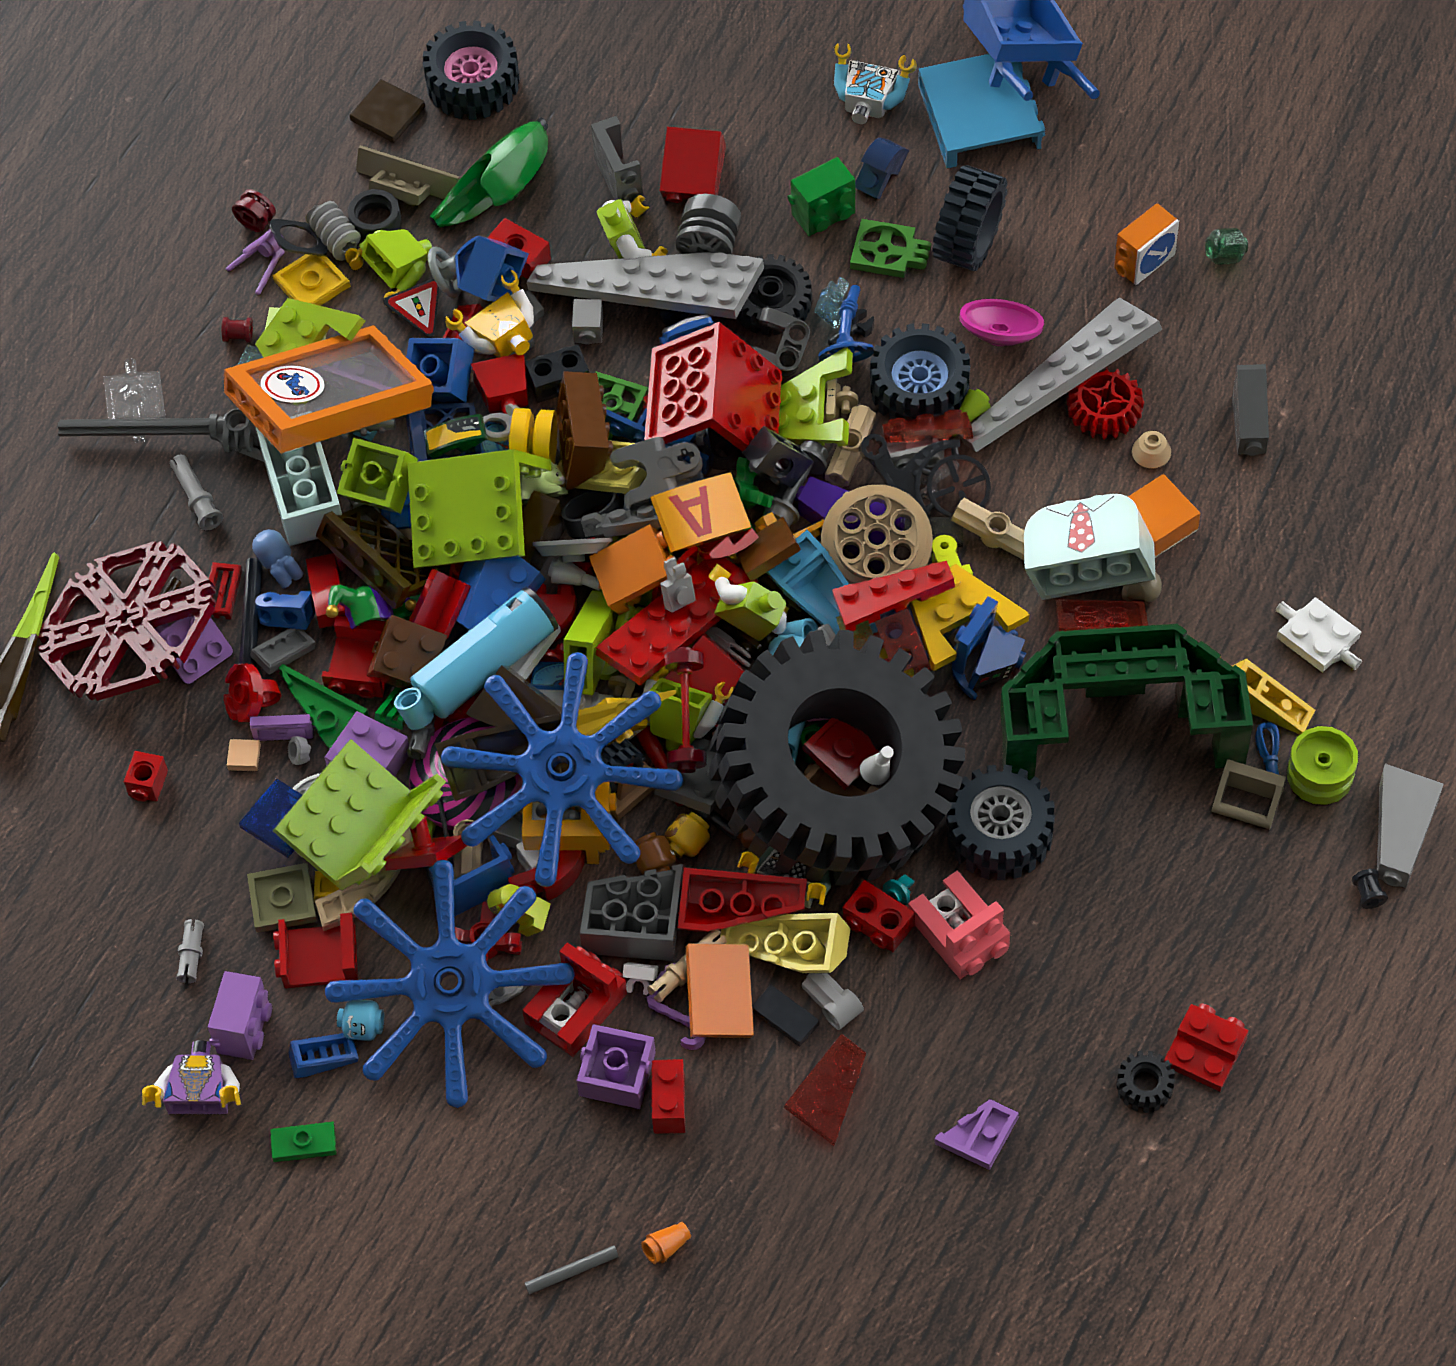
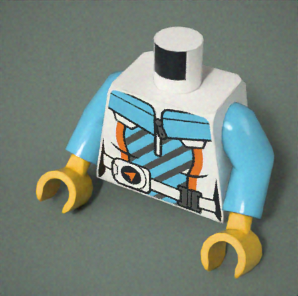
(869, 87)

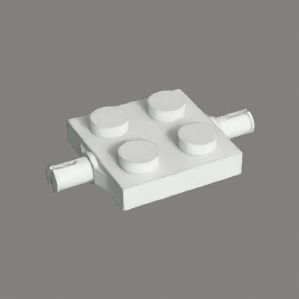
(1319, 634)

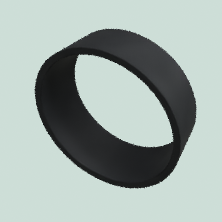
(584, 502)

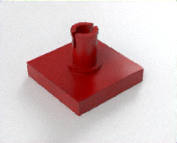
(840, 751)
(423, 849)

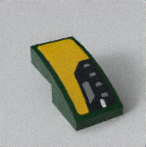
(458, 432)

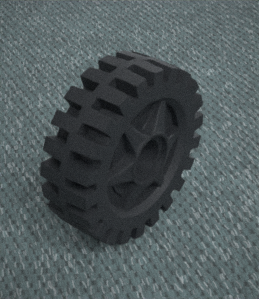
(789, 290)

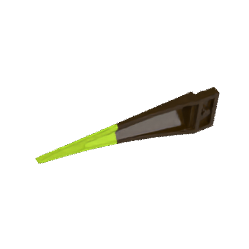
(19, 652)

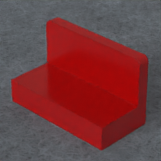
(440, 602)

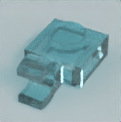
(831, 301)

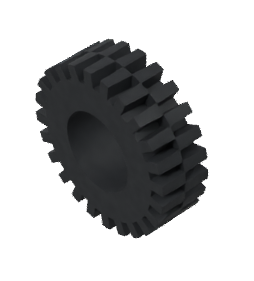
(795, 814)

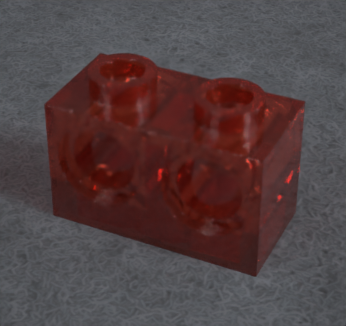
(908, 641)

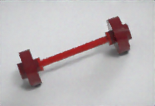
(684, 661)

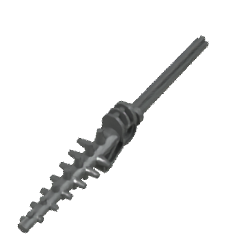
(218, 427)

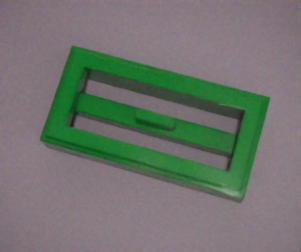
(389, 711)

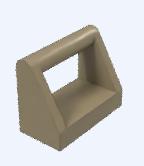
(1253, 781)

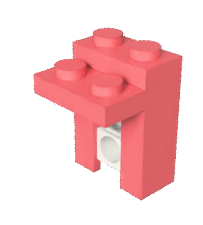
(968, 942)

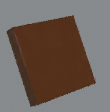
(772, 547)

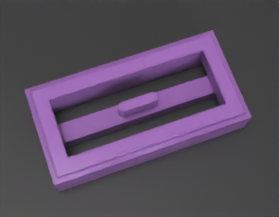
(281, 727)

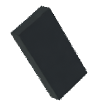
(785, 1015)

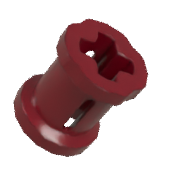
(237, 329)

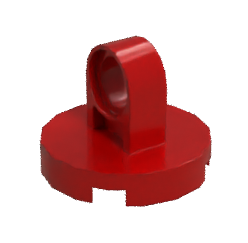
(248, 692)

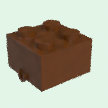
(403, 651)

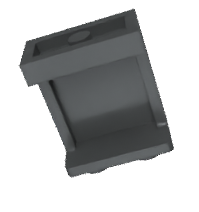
(622, 179)

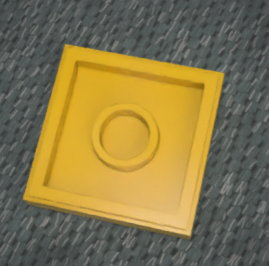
(311, 280)

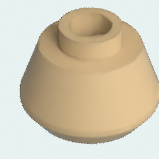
(1151, 450)

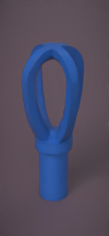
(1272, 760)

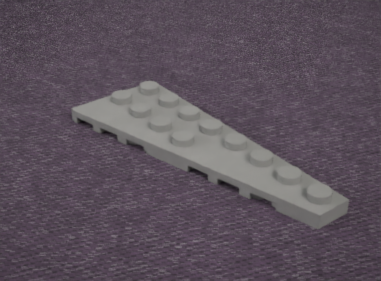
(1094, 347)

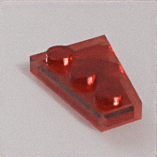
(938, 427)
(827, 1090)

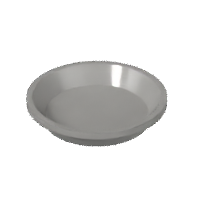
(572, 549)

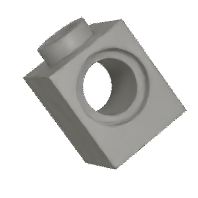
(587, 321)

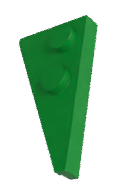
(327, 709)

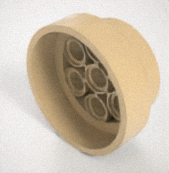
(857, 503)

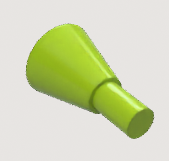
(975, 404)

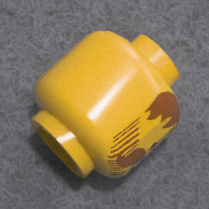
(687, 835)

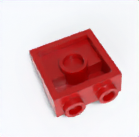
(1207, 1046)

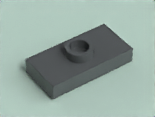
(282, 649)

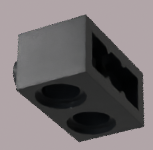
(552, 366)

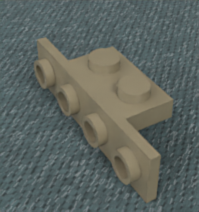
(402, 177)

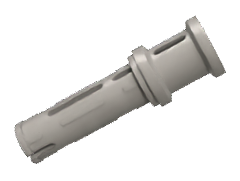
(199, 501)

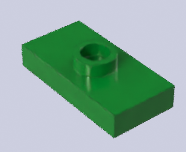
(303, 1141)

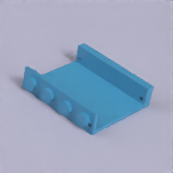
(972, 113)

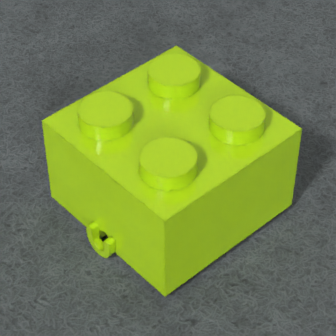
(376, 475)

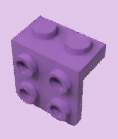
(206, 654)

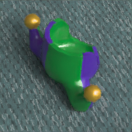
(361, 604)

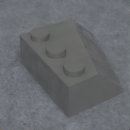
(633, 915)

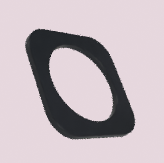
(275, 226)

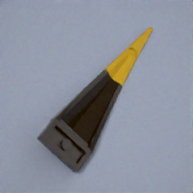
(511, 741)

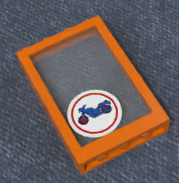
(327, 389)

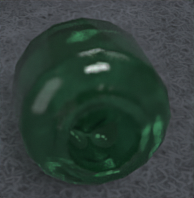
(1226, 246)

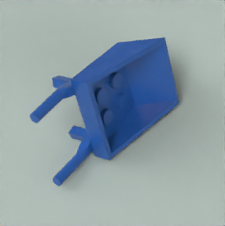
(1024, 34)

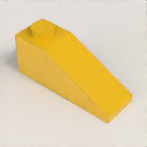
(1274, 701)

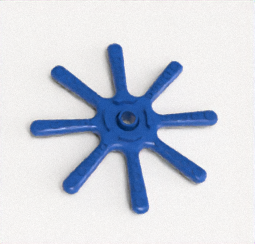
(564, 789)
(452, 1006)

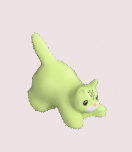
(547, 484)

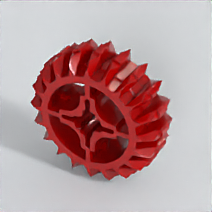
(1117, 414)

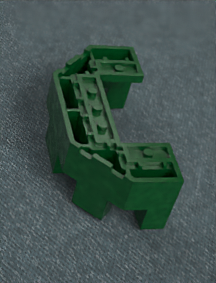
(1122, 664)

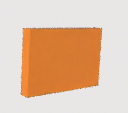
(719, 990)

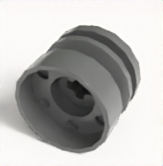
(708, 225)

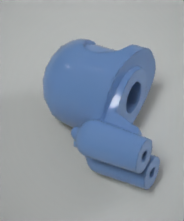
(275, 555)

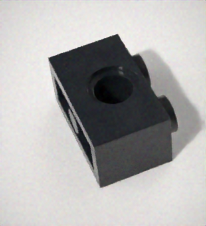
(777, 458)

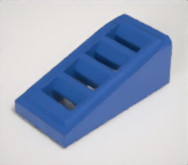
(324, 1063)

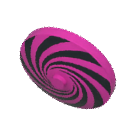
(467, 808)

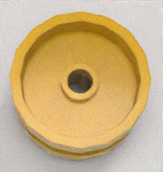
(537, 438)

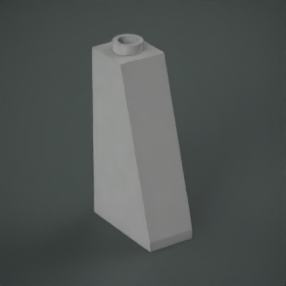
(1404, 818)

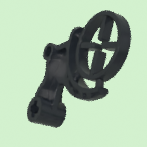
(909, 477)

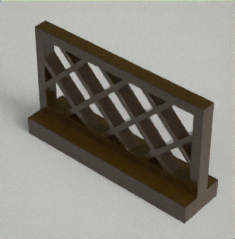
(372, 563)

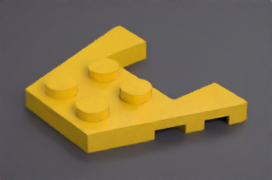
(954, 608)

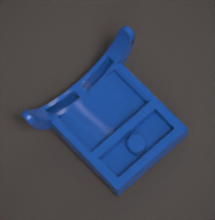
(969, 637)

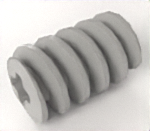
(333, 229)

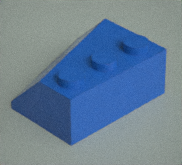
(492, 585)

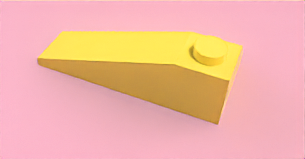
(795, 940)

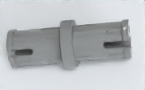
(190, 951)

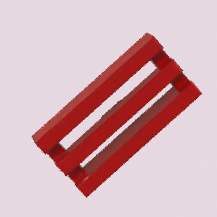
(237, 572)

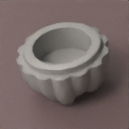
(298, 750)

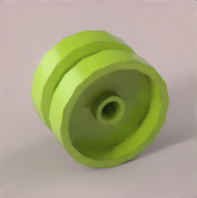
(1322, 765)

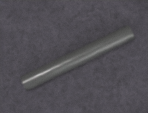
(571, 1269)

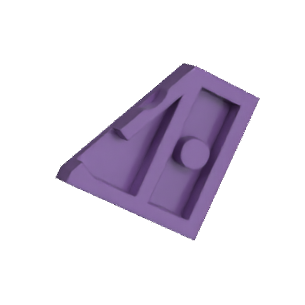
(980, 1134)

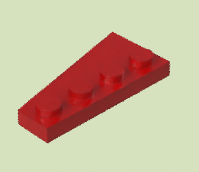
(881, 594)

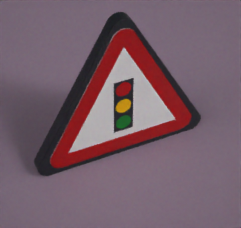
(417, 306)

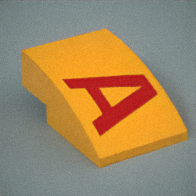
(700, 512)

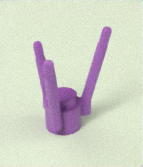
(266, 246)

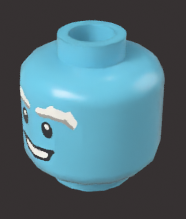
(361, 1020)

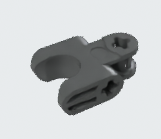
(662, 465)

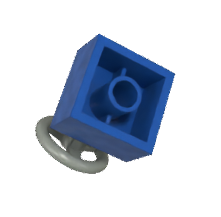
(477, 268)

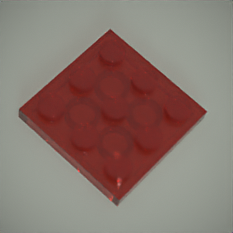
(1098, 614)

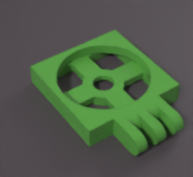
(913, 255)
(619, 386)

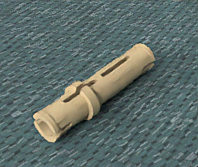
(677, 973)

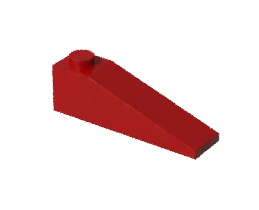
(729, 899)

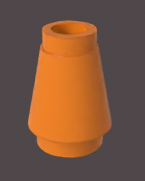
(665, 1242)

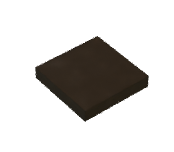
(387, 110)

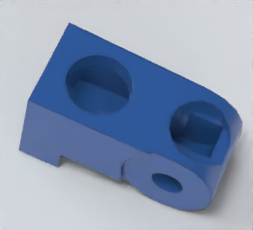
(286, 610)

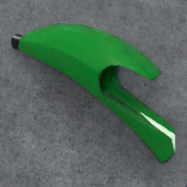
(496, 175)

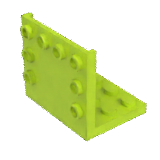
(469, 506)
(354, 816)

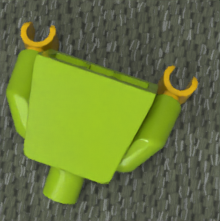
(393, 256)

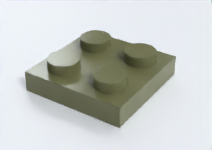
(281, 895)

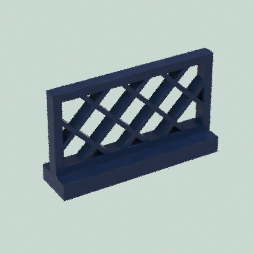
(417, 424)

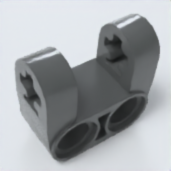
(784, 323)

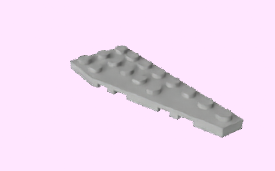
(679, 282)

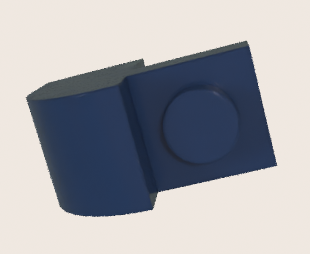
(880, 161)

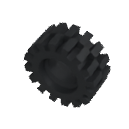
(1152, 1065)

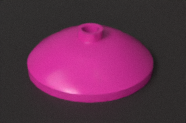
(1001, 321)

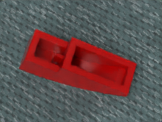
(322, 576)

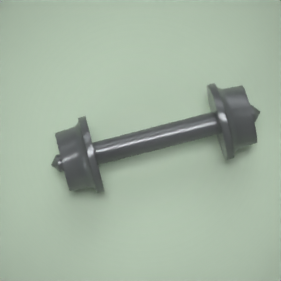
(784, 507)

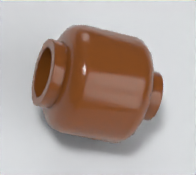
(654, 853)

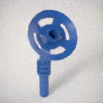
(847, 313)

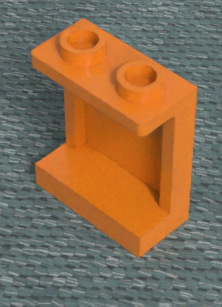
(631, 567)

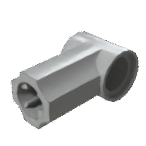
(837, 1004)

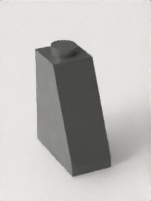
(1251, 409)

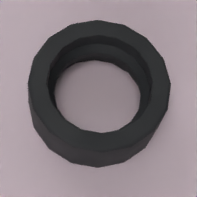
(372, 199)

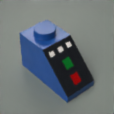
(997, 658)

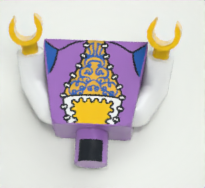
(195, 1084)

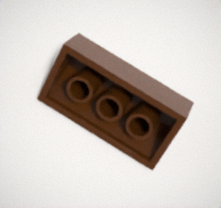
(582, 427)

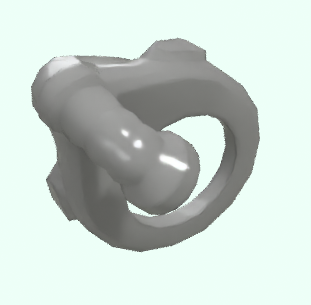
(505, 420)

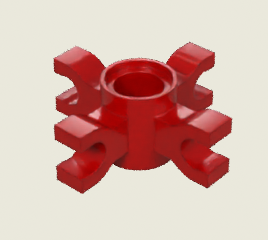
(508, 942)

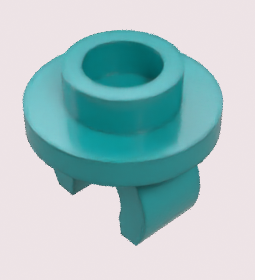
(899, 889)

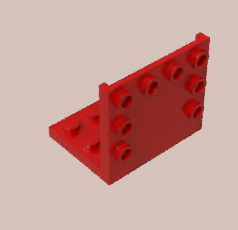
(712, 383)

